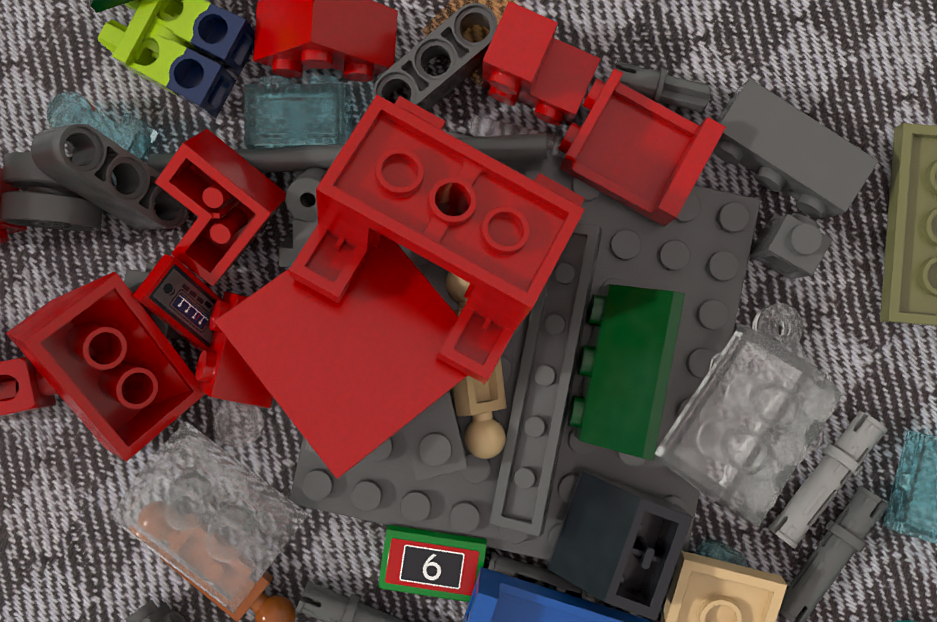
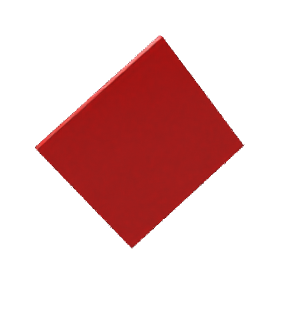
(350, 367)

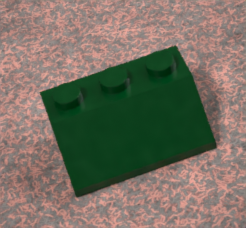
(626, 368)

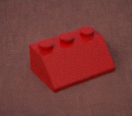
(109, 363)

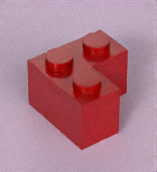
(325, 35)
(536, 68)
(227, 197)

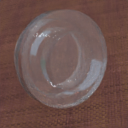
(238, 423)

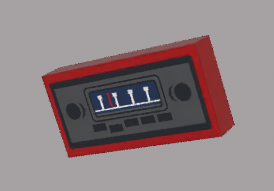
(179, 300)

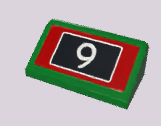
(430, 563)

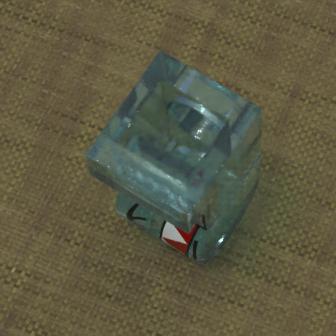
(75, 109)

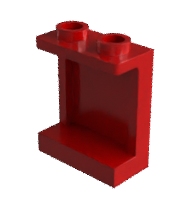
(638, 150)

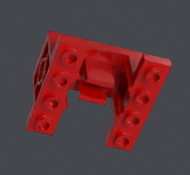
(452, 208)

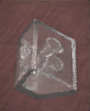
(749, 424)
(208, 516)

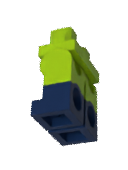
(160, 46)

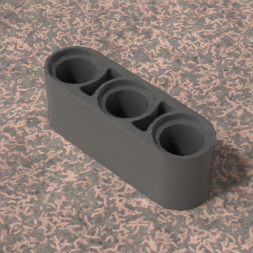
(446, 42)
(91, 172)

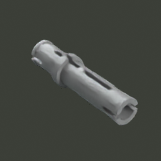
(830, 475)

